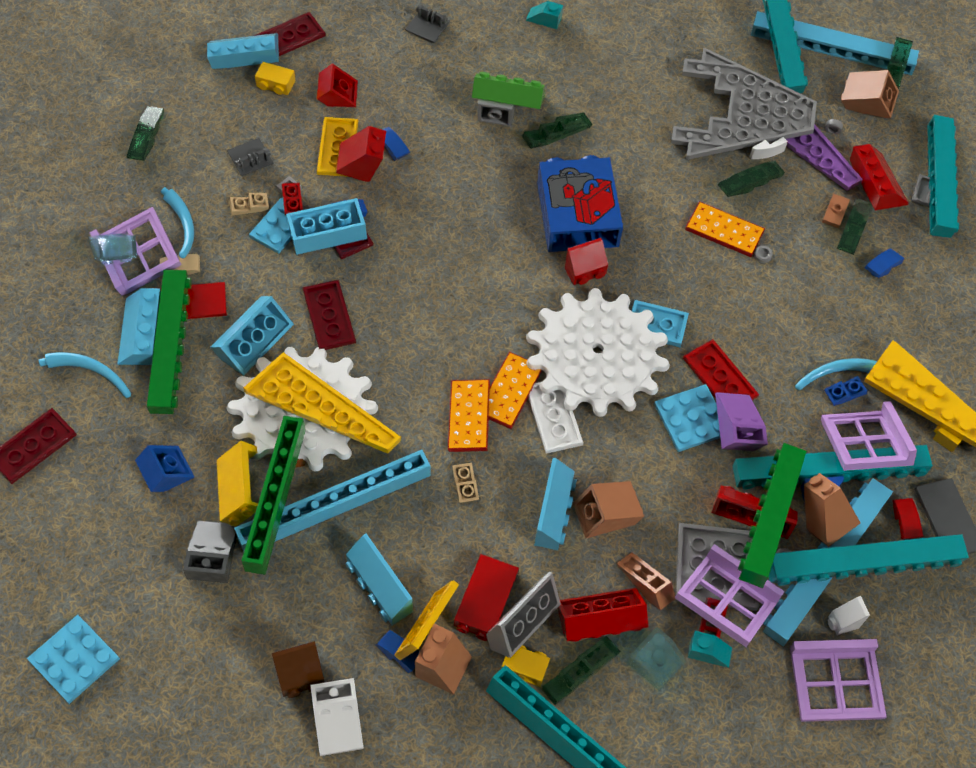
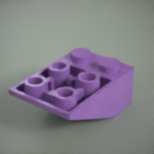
(740, 423)

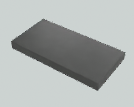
(947, 511)

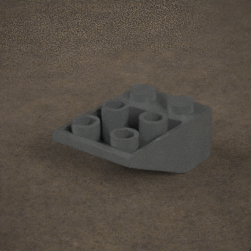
(210, 552)

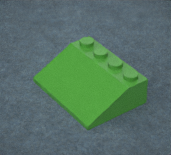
(508, 90)

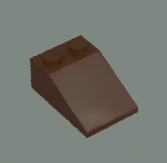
(298, 669)

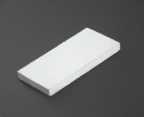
(554, 422)

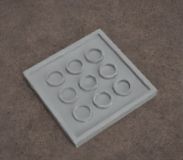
(693, 547)

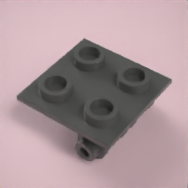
(427, 24)
(250, 156)

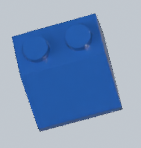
(163, 467)

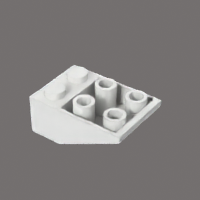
(336, 717)

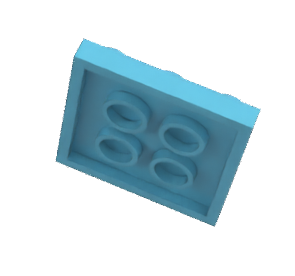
(690, 417)
(73, 659)

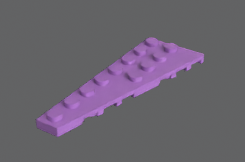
(825, 157)

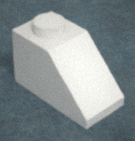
(848, 616)

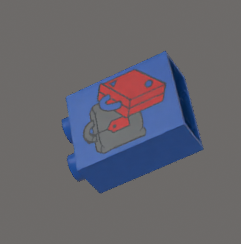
(579, 202)

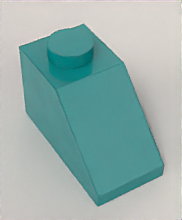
(546, 14)
(709, 649)

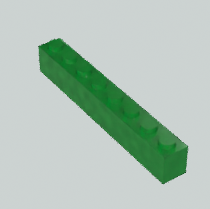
(168, 342)
(273, 495)
(772, 516)

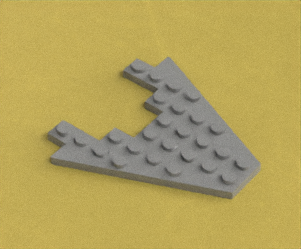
(756, 110)

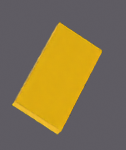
(333, 133)
(426, 620)

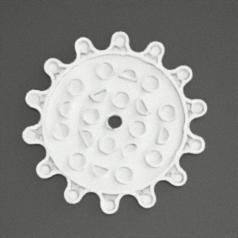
(594, 377)
(264, 420)

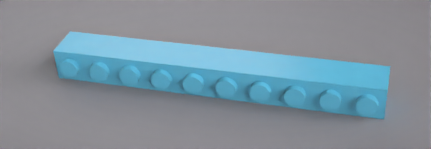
(838, 44)
(346, 496)
(803, 596)

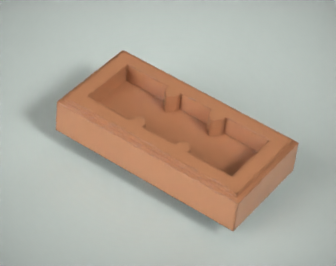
(836, 211)

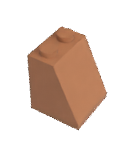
(870, 93)
(607, 508)
(827, 510)
(442, 660)

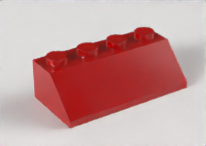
(877, 178)
(743, 507)
(603, 614)

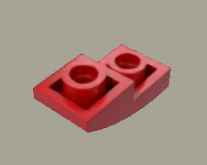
(291, 197)
(908, 517)

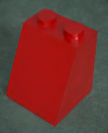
(361, 154)

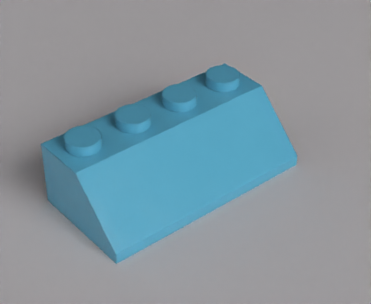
(243, 51)
(327, 226)
(139, 327)
(252, 334)
(554, 506)
(379, 581)

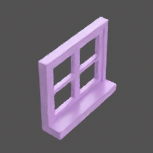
(115, 270)
(894, 433)
(727, 567)
(833, 651)

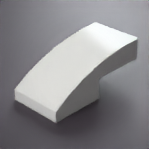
(767, 150)

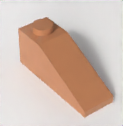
(648, 581)

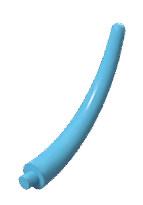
(183, 213)
(72, 359)
(852, 364)

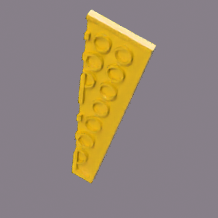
(915, 387)
(306, 395)

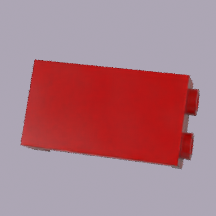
(485, 596)

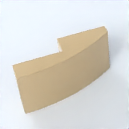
(253, 203)
(190, 263)
(465, 483)

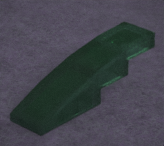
(898, 59)
(554, 131)
(145, 133)
(750, 178)
(854, 226)
(580, 670)

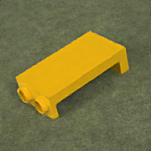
(234, 484)

